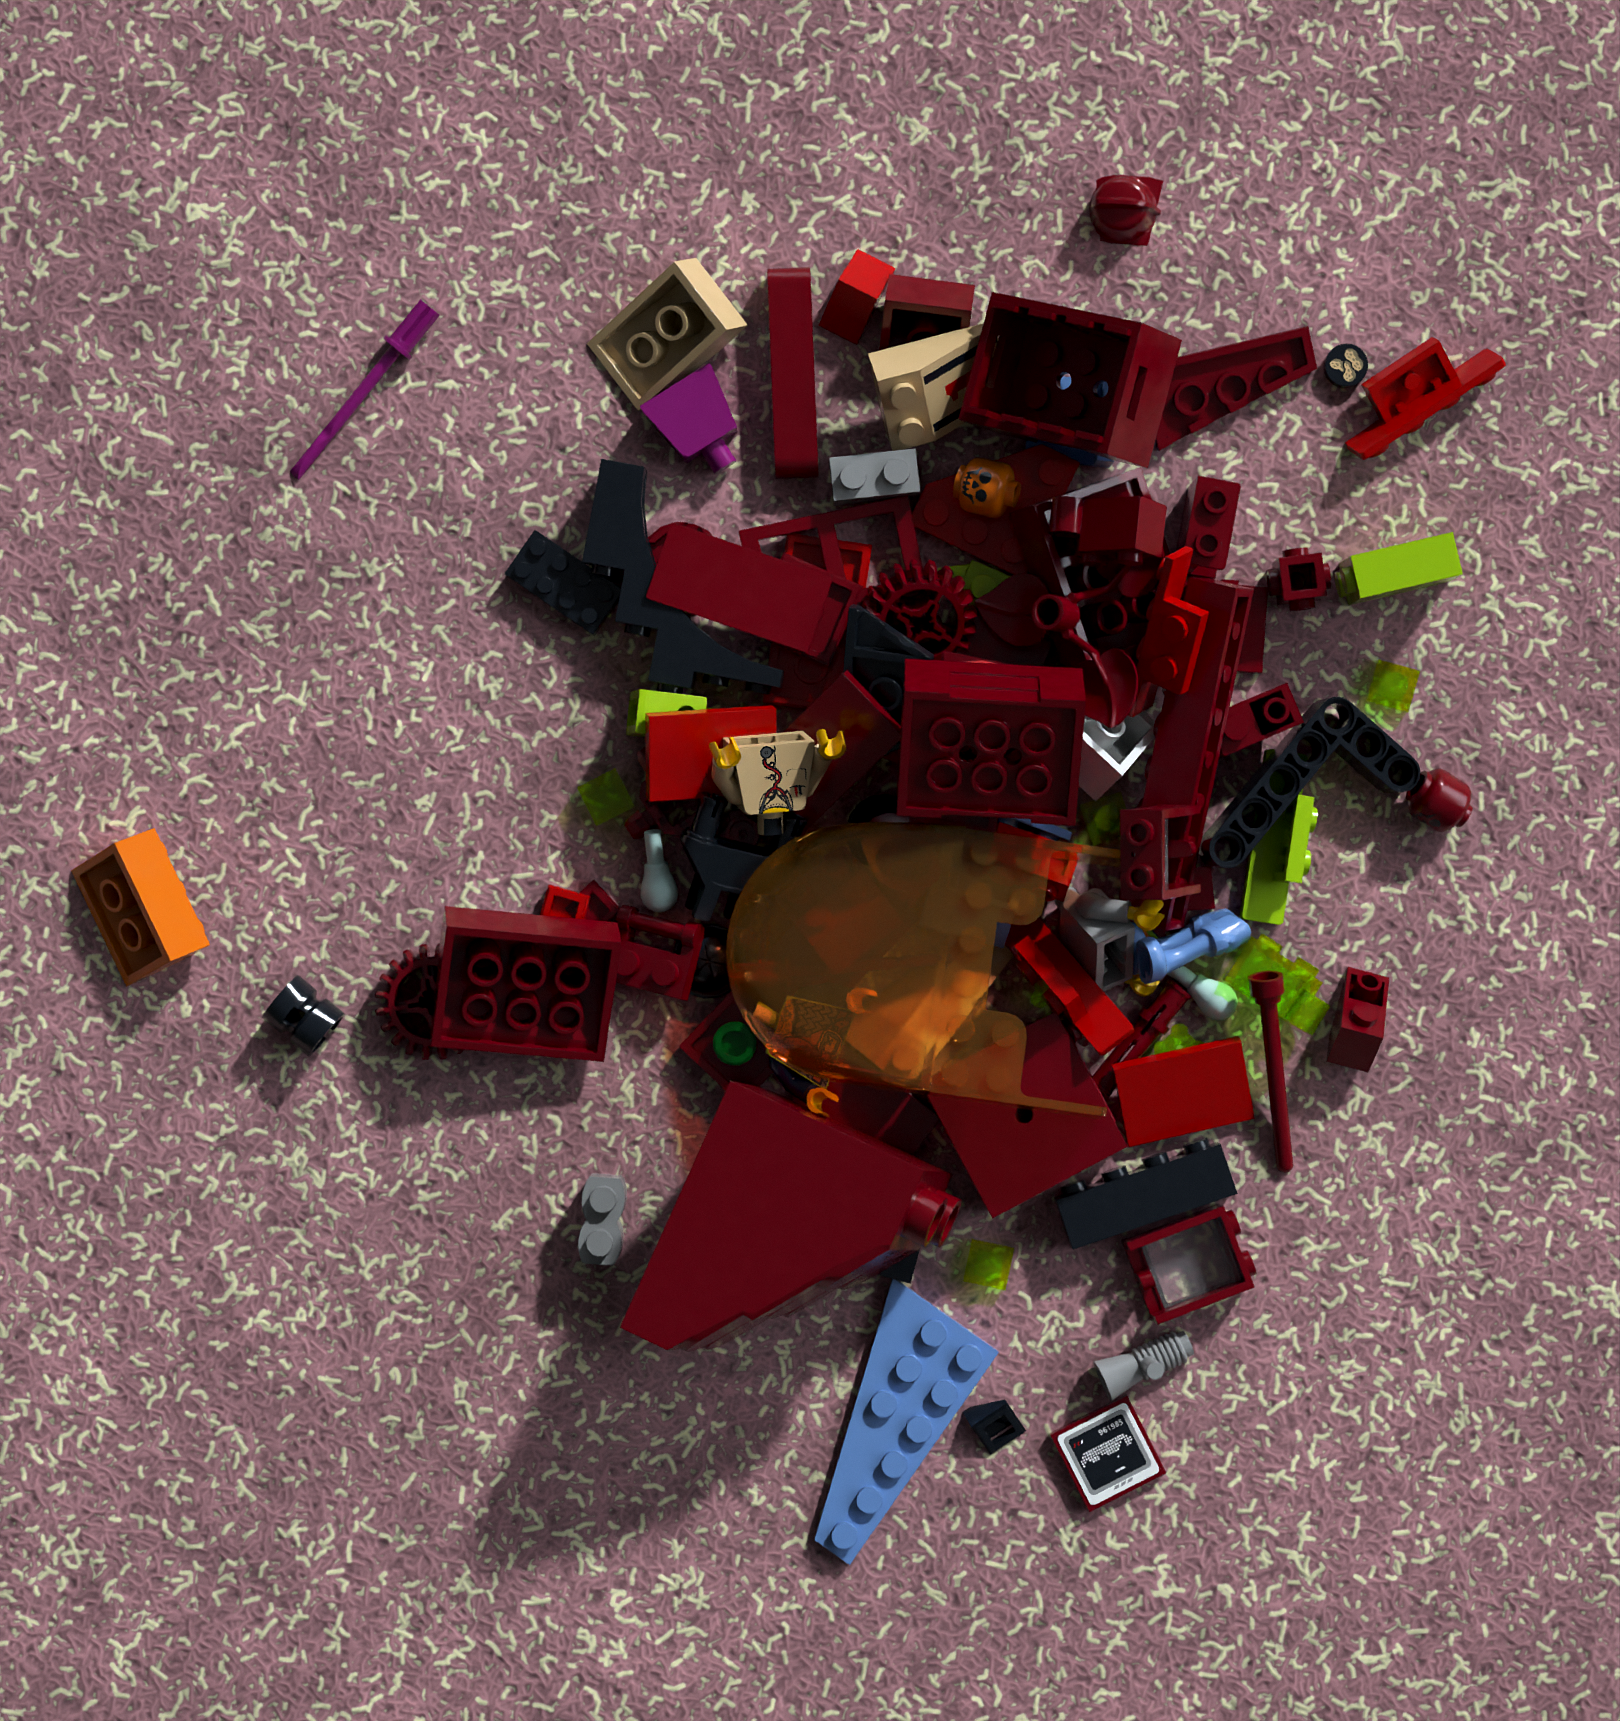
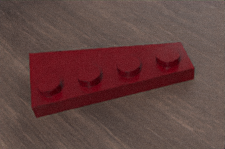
(1230, 377)

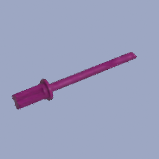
(401, 342)

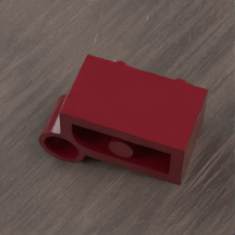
(1110, 528)

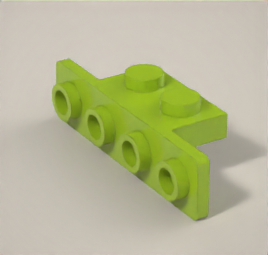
(1278, 857)

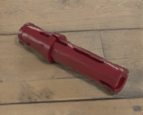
(1173, 998)

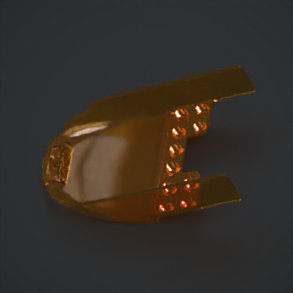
(875, 953)

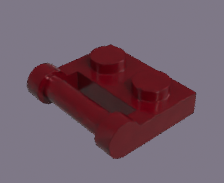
(652, 967)

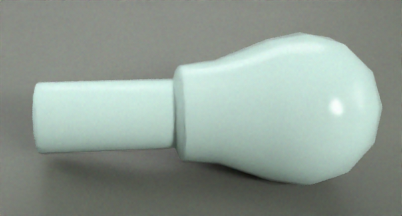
(658, 885)
(1213, 997)

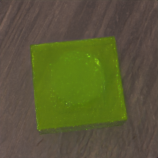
(1392, 686)
(606, 797)
(1103, 818)
(988, 1264)

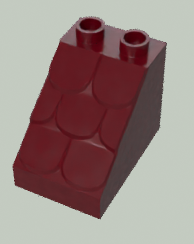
(779, 1219)

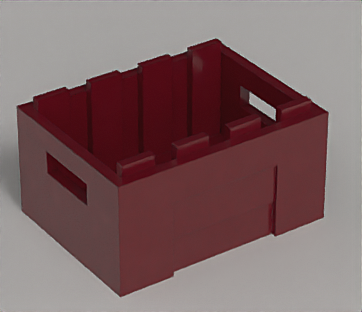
(1046, 342)
(992, 711)

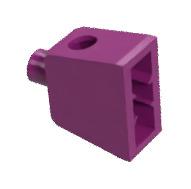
(694, 419)

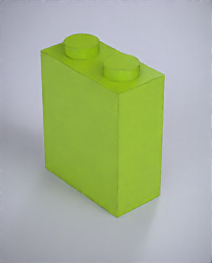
(1398, 569)

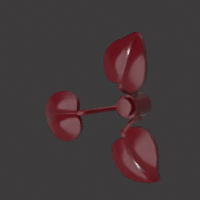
(1024, 609)

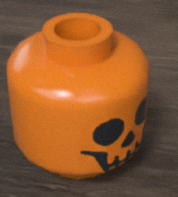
(986, 487)

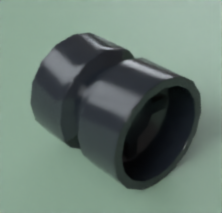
(309, 1031)

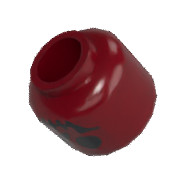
(1440, 800)

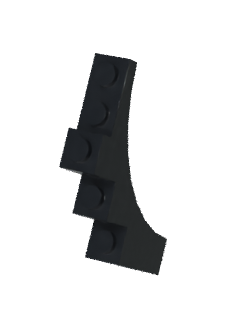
(620, 542)

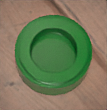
(734, 1043)

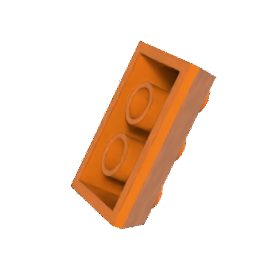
(140, 906)

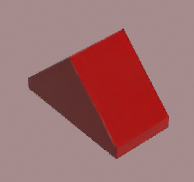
(856, 296)

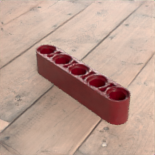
(792, 373)

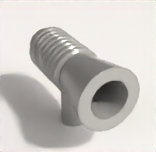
(1147, 1361)

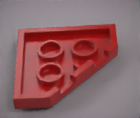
(1041, 475)

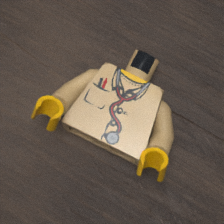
(772, 772)

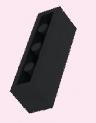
(1144, 1194)

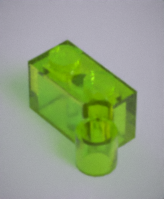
(1298, 1002)

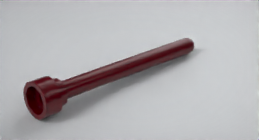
(1267, 991)

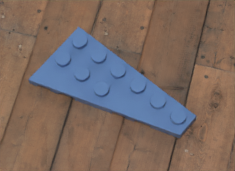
(907, 1397)

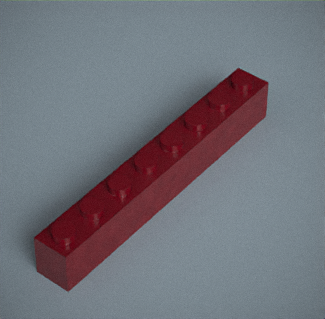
(1193, 729)

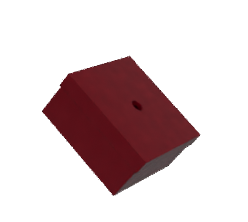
(1027, 1151)

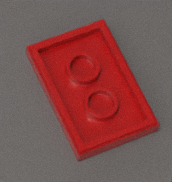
(680, 751)
(1183, 1091)

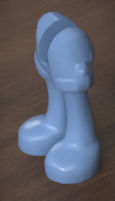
(1204, 935)

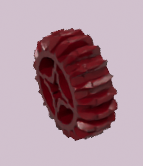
(932, 586)
(396, 1007)

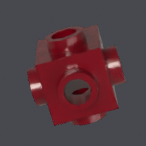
(1312, 569)

